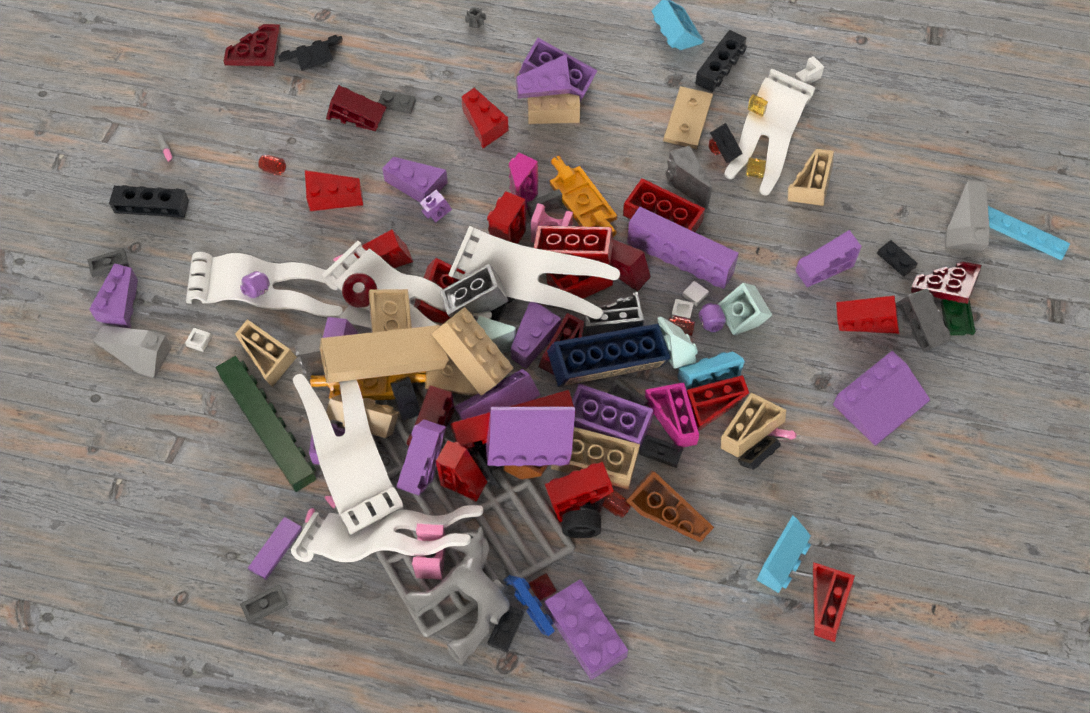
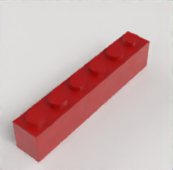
(476, 428)

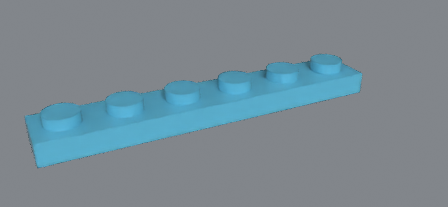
(1027, 234)

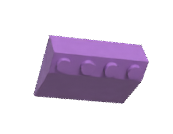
(882, 398)
(530, 436)

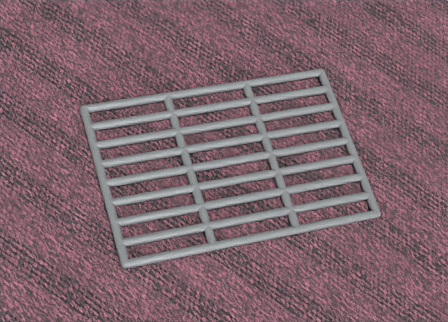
(493, 502)

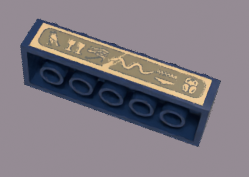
(608, 354)

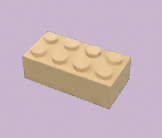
(472, 351)
(617, 456)

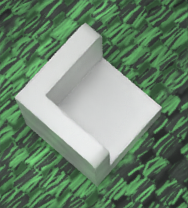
(812, 71)

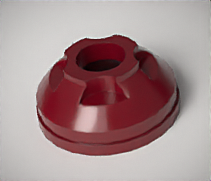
(358, 299)

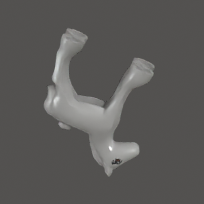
(474, 586)

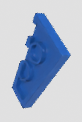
(523, 595)

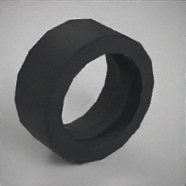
(581, 524)

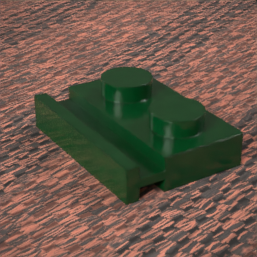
(958, 317)

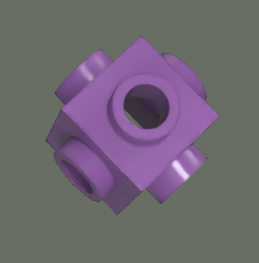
(435, 206)

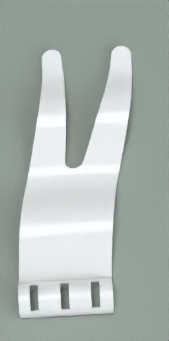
(778, 123)
(521, 267)
(224, 278)
(387, 278)
(349, 461)
(333, 540)

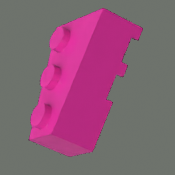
(674, 413)

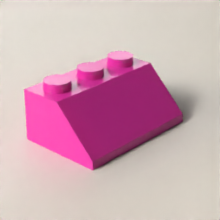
(524, 177)

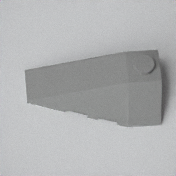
(970, 220)
(137, 348)

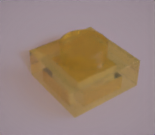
(757, 105)
(755, 168)

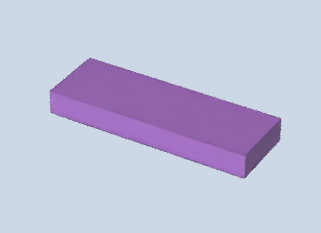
(275, 548)

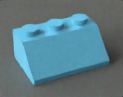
(676, 25)
(711, 370)
(785, 556)

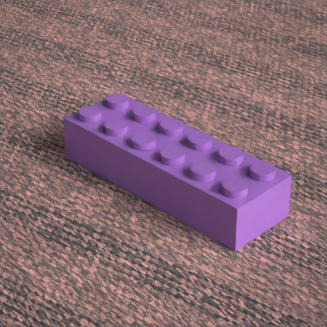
(682, 247)

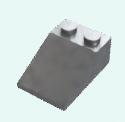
(689, 176)
(476, 292)

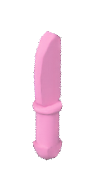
(783, 433)

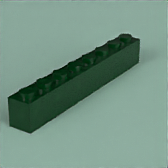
(266, 424)

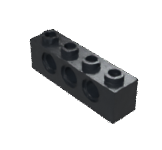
(721, 61)
(149, 201)

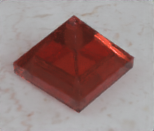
(542, 587)

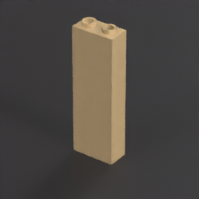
(381, 354)

